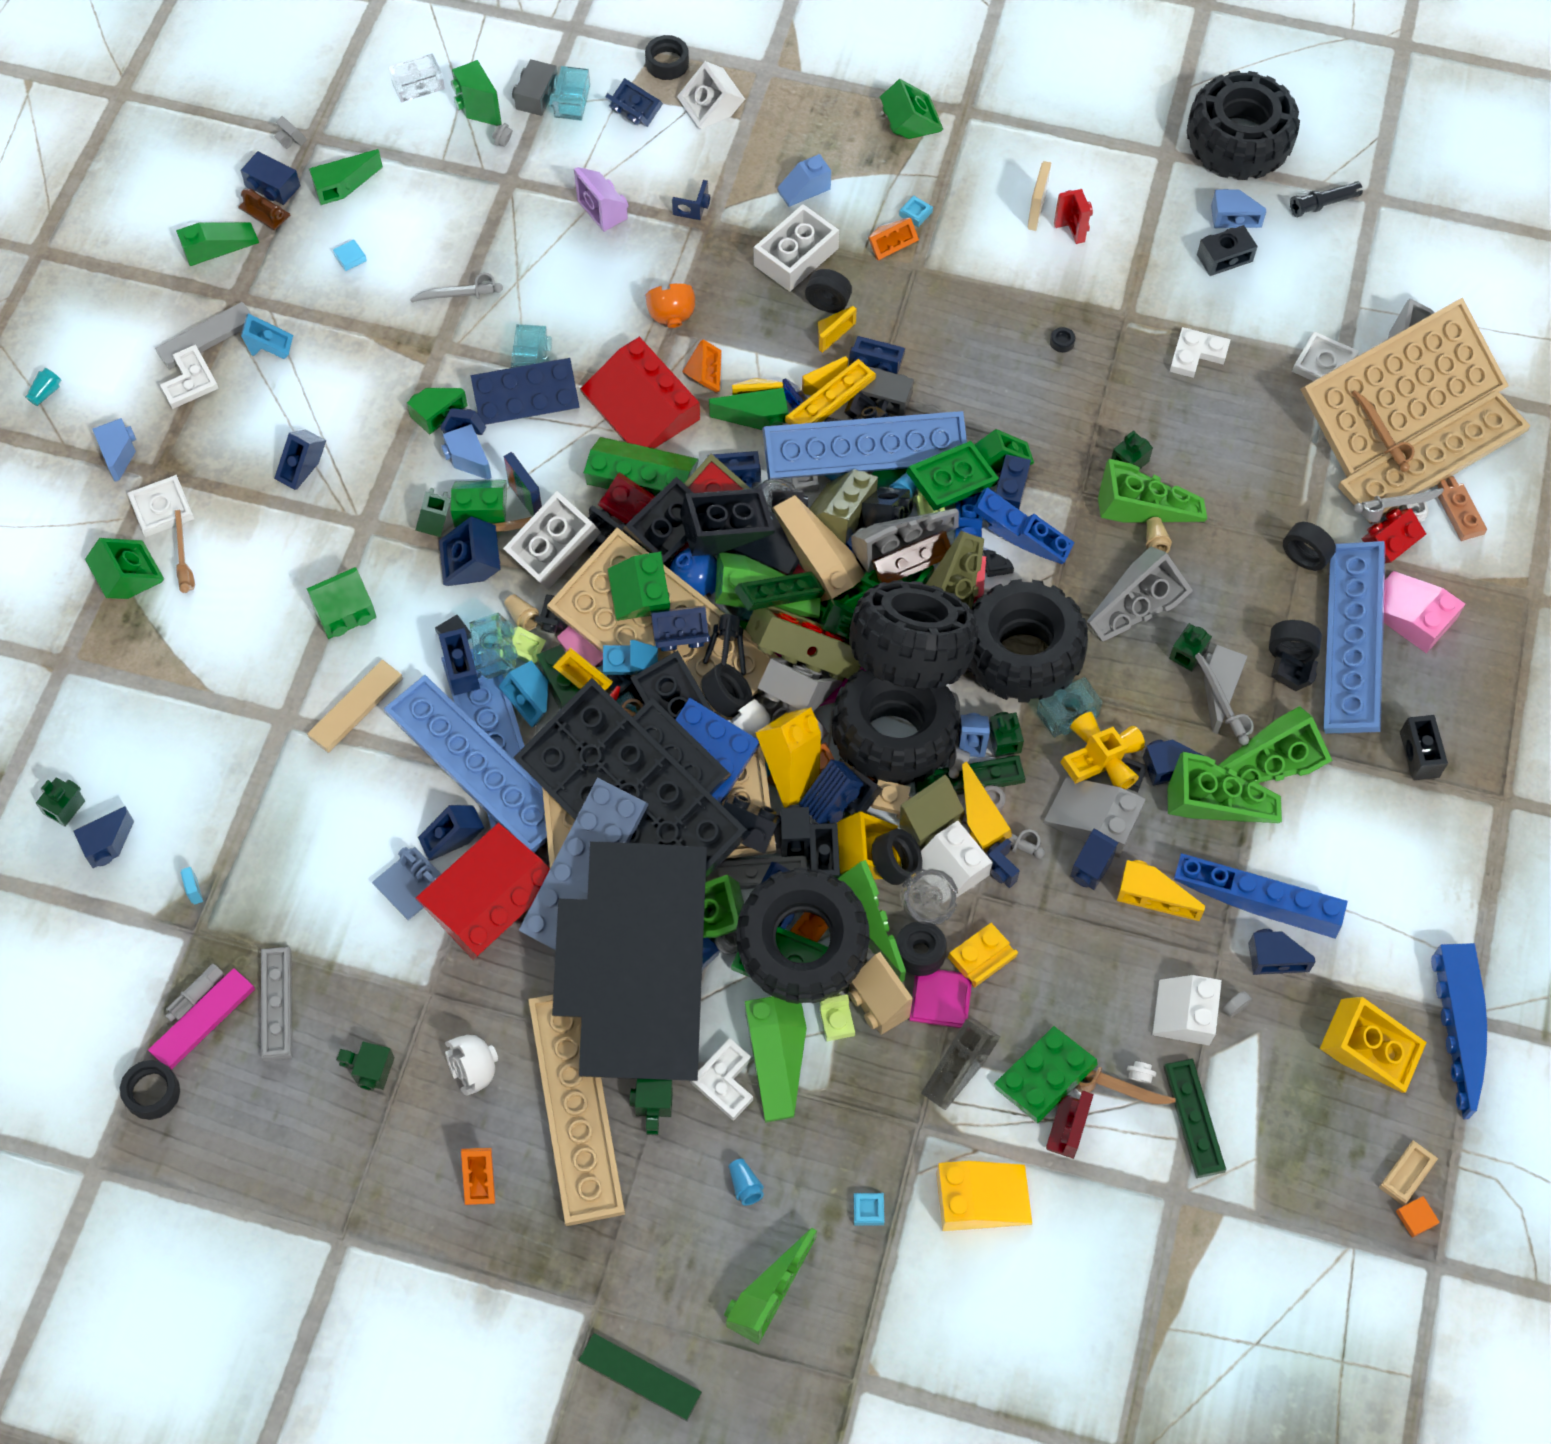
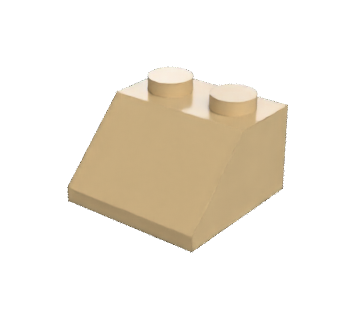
(880, 995)

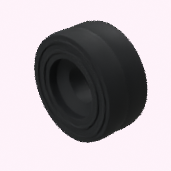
(828, 290)
(929, 935)

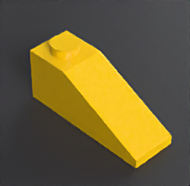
(983, 817)
(1153, 890)

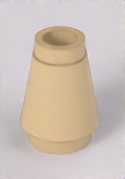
(1157, 535)
(521, 612)

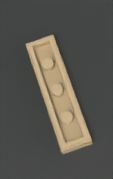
(354, 706)

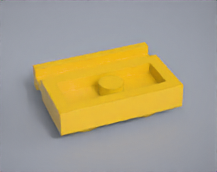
(982, 955)

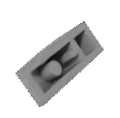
(1227, 668)

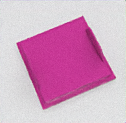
(941, 999)

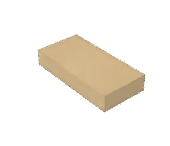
(1408, 1173)

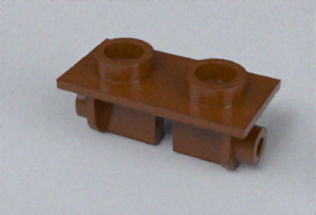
(262, 209)

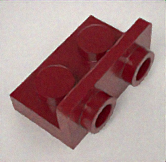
(624, 498)
(1069, 1124)

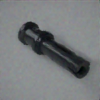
(1316, 200)

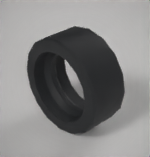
(671, 70)
(1315, 537)
(1305, 634)
(726, 690)
(884, 858)
(138, 1072)

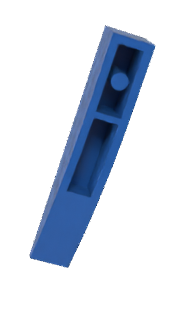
(1263, 896)
(1465, 1019)

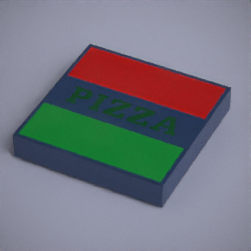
(522, 484)

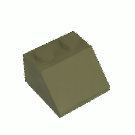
(931, 811)

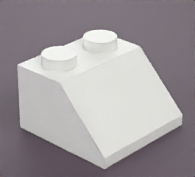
(710, 96)
(958, 856)
(1187, 1009)

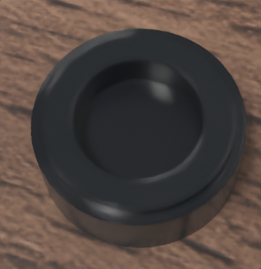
(1062, 339)

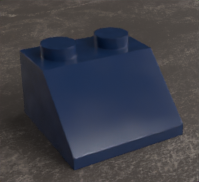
(469, 553)

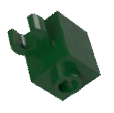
(1133, 450)
(433, 513)
(837, 619)
(1191, 642)
(1005, 734)
(60, 800)
(369, 1066)
(653, 1100)

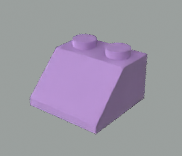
(600, 198)

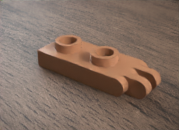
(1461, 509)

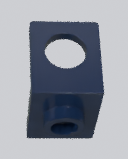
(697, 207)

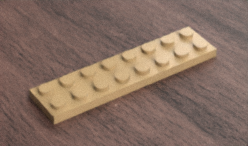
(1439, 452)
(576, 1120)

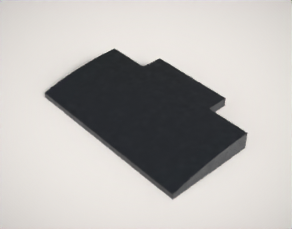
(642, 756)
(635, 961)

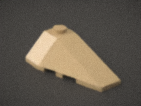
(818, 548)

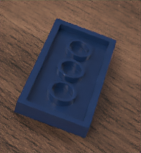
(525, 391)

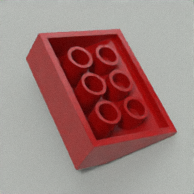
(641, 396)
(485, 890)

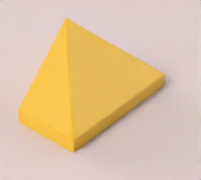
(835, 326)
(818, 378)
(755, 385)
(579, 670)

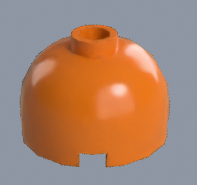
(671, 305)

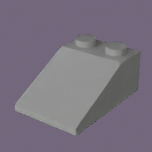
(796, 684)
(1098, 806)

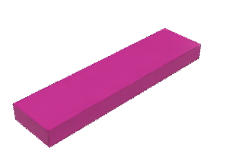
(201, 1019)

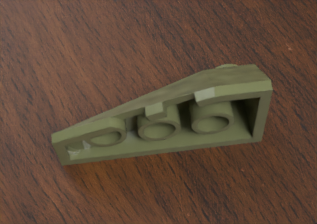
(960, 567)

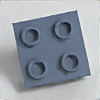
(406, 881)

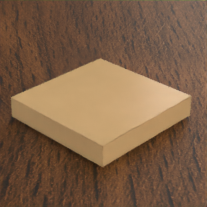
(1039, 195)

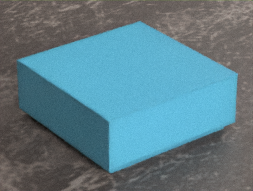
(916, 210)
(349, 255)
(191, 885)
(868, 1209)

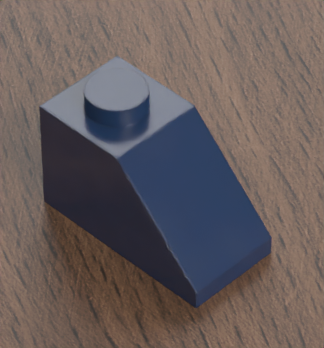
(299, 458)
(1162, 759)
(450, 830)
(104, 837)
(1094, 859)
(1278, 954)

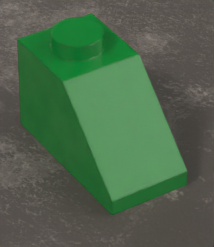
(433, 405)
(998, 444)

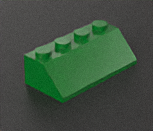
(643, 465)

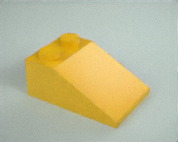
(792, 753)
(1373, 1043)
(982, 1195)

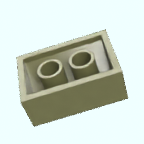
(841, 502)

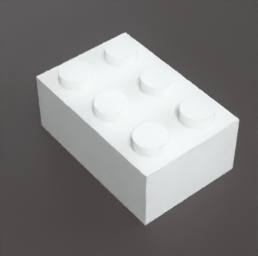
(796, 247)
(552, 540)

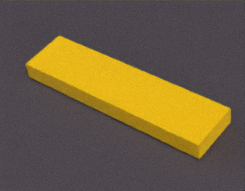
(832, 394)

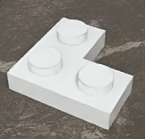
(1195, 346)
(194, 381)
(718, 1082)

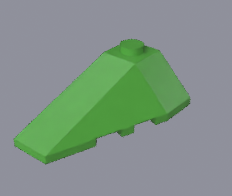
(740, 569)
(863, 885)
(777, 1045)

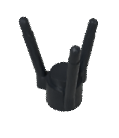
(727, 629)

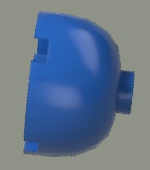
(696, 571)

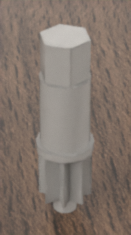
(194, 993)

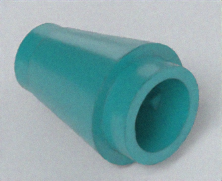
(43, 386)

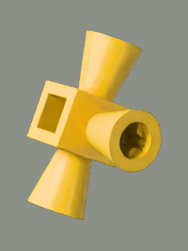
(1103, 752)

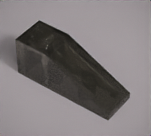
(960, 1062)

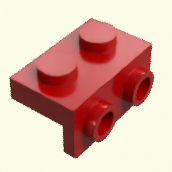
(1074, 212)
(1398, 531)

